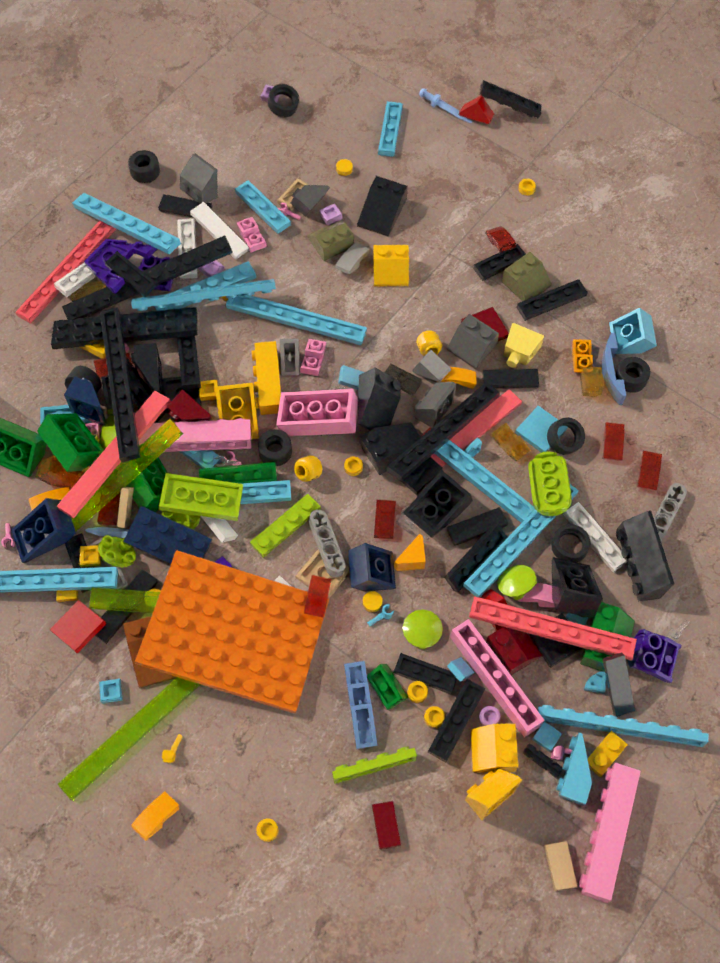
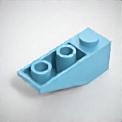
(577, 778)

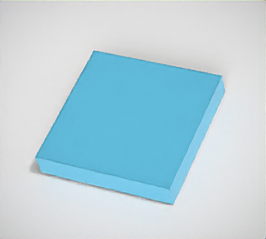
(535, 429)

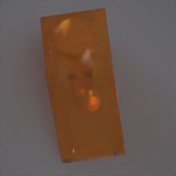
(54, 474)

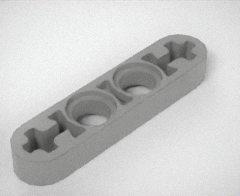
(666, 515)
(324, 543)

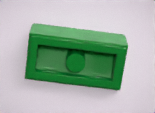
(386, 686)

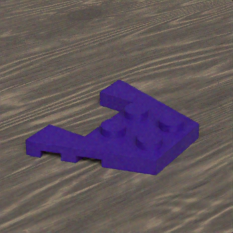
(97, 260)

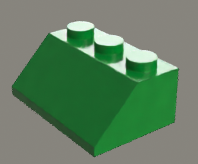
(70, 441)
(20, 448)
(149, 486)
(608, 619)

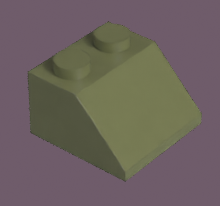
(332, 240)
(526, 277)

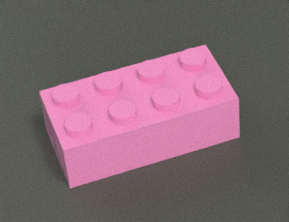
(318, 412)

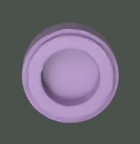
(489, 716)

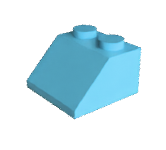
(634, 332)

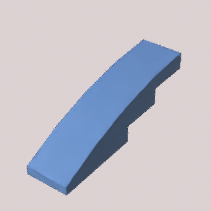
(360, 705)

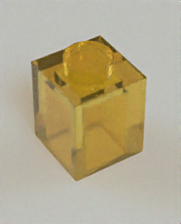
(592, 381)

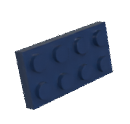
(163, 536)

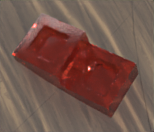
(501, 238)
(613, 441)
(649, 470)
(317, 596)

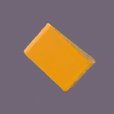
(412, 557)

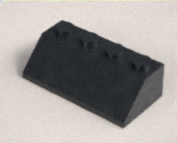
(645, 557)

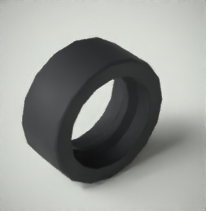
(287, 90)
(576, 428)
(579, 532)

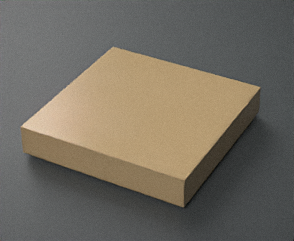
(316, 567)

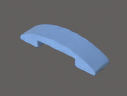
(615, 387)

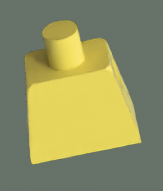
(521, 345)

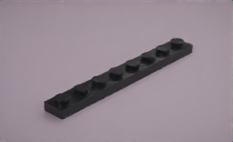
(442, 432)

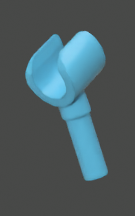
(383, 614)

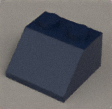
(84, 401)
(371, 568)

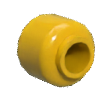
(429, 341)
(308, 468)

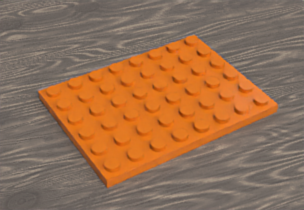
(231, 632)

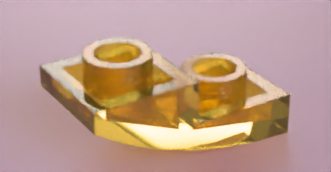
(509, 442)

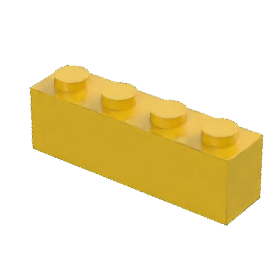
(267, 377)

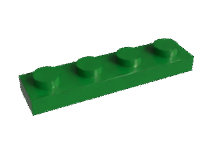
(241, 473)

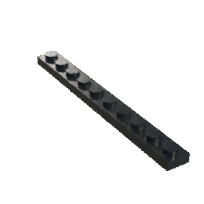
(159, 273)
(120, 385)

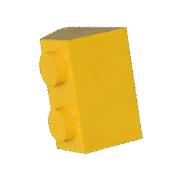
(391, 265)
(494, 748)

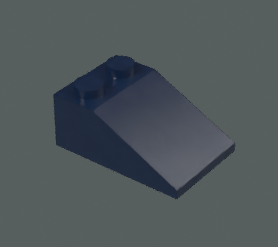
(42, 530)

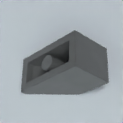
(307, 197)

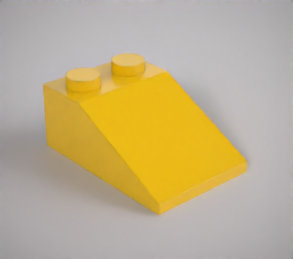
(238, 402)
(492, 792)

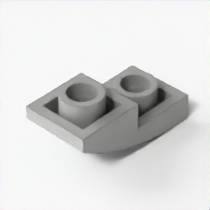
(351, 258)

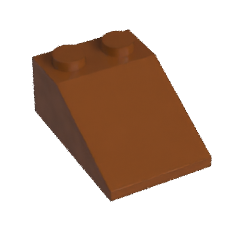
(134, 634)

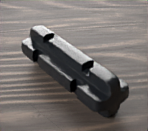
(542, 760)

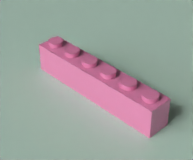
(208, 435)
(496, 678)
(610, 833)

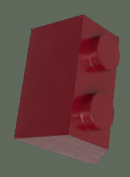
(186, 409)
(513, 649)

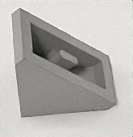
(290, 356)
(432, 367)

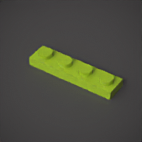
(284, 525)
(382, 762)

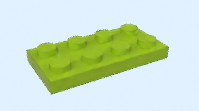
(201, 497)

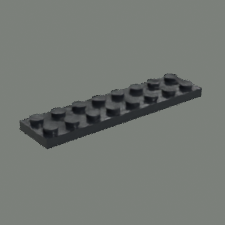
(135, 327)

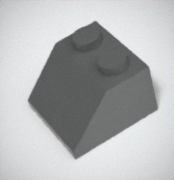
(199, 180)
(473, 341)
(436, 403)

